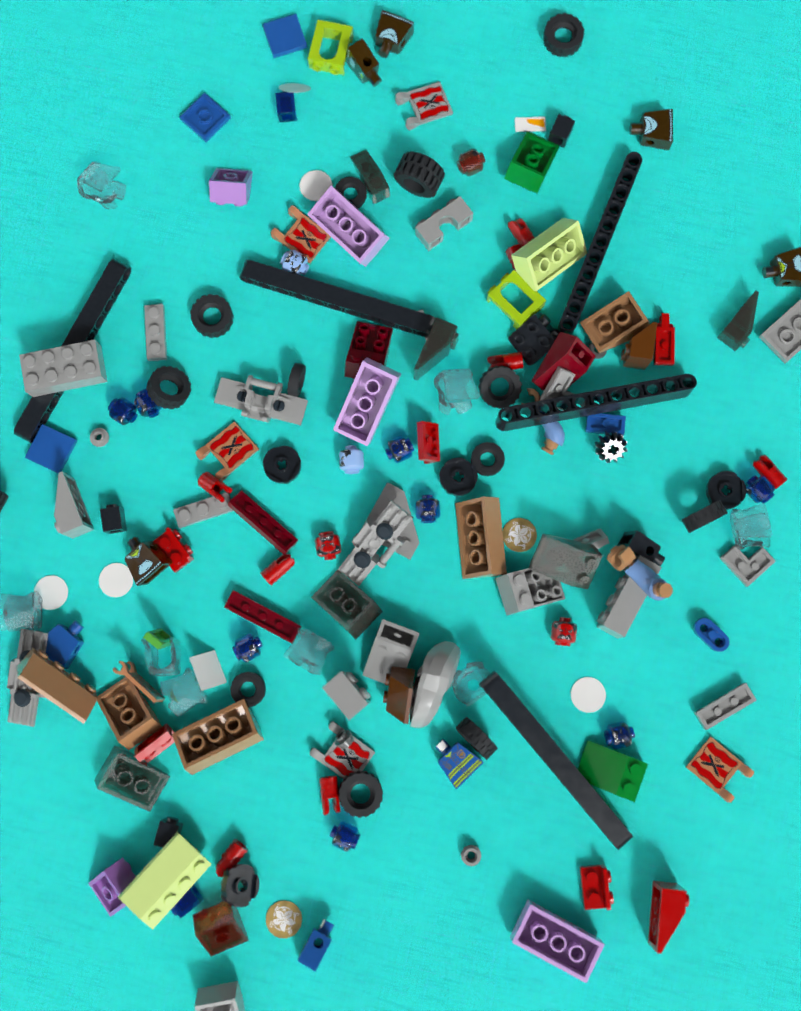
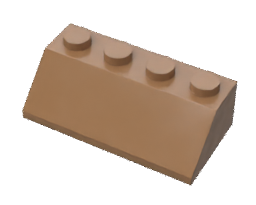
(480, 538)
(57, 684)
(217, 737)

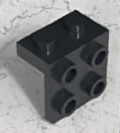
(534, 338)

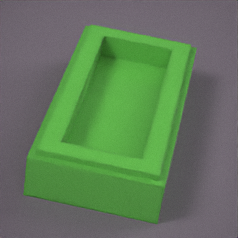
(158, 638)

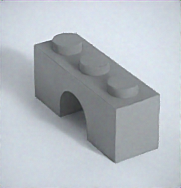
(455, 212)

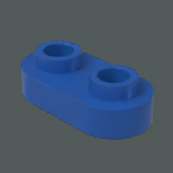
(710, 634)

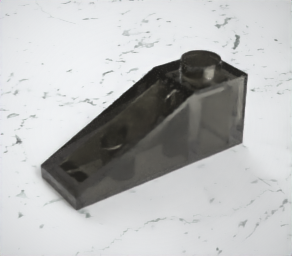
(371, 176)
(740, 327)

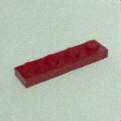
(262, 522)
(262, 616)

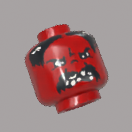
(328, 545)
(563, 632)

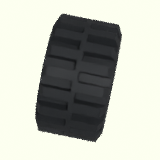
(419, 174)

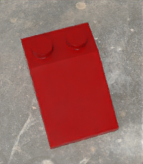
(666, 912)

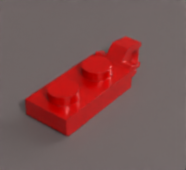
(664, 342)

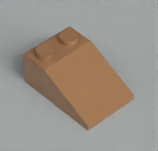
(615, 323)
(128, 713)

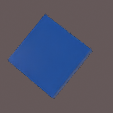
(285, 36)
(205, 117)
(51, 449)

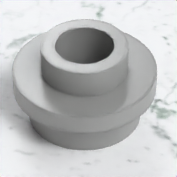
(103, 441)
(474, 861)

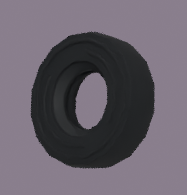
(352, 182)
(296, 379)
(491, 448)
(248, 677)

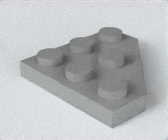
(409, 534)

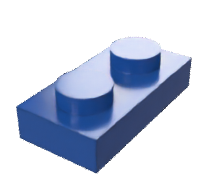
(605, 422)

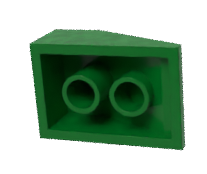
(531, 162)
(612, 770)

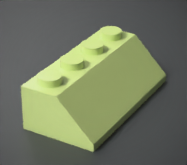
(550, 253)
(164, 880)

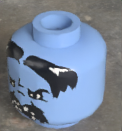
(295, 262)
(351, 460)

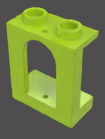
(331, 31)
(495, 296)

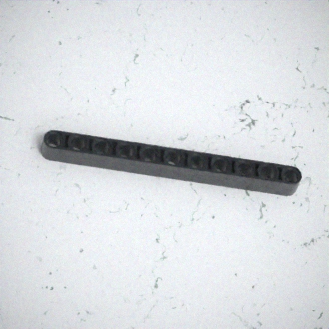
(602, 235)
(337, 298)
(83, 330)
(589, 407)
(556, 760)

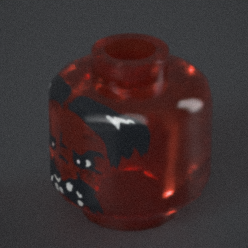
(471, 162)

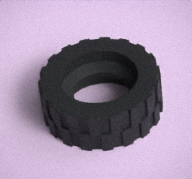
(563, 21)
(202, 305)
(514, 386)
(161, 398)
(704, 516)
(476, 738)
(368, 807)

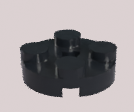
(277, 455)
(464, 468)
(733, 482)
(230, 882)

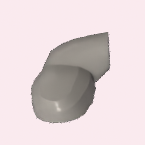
(432, 682)

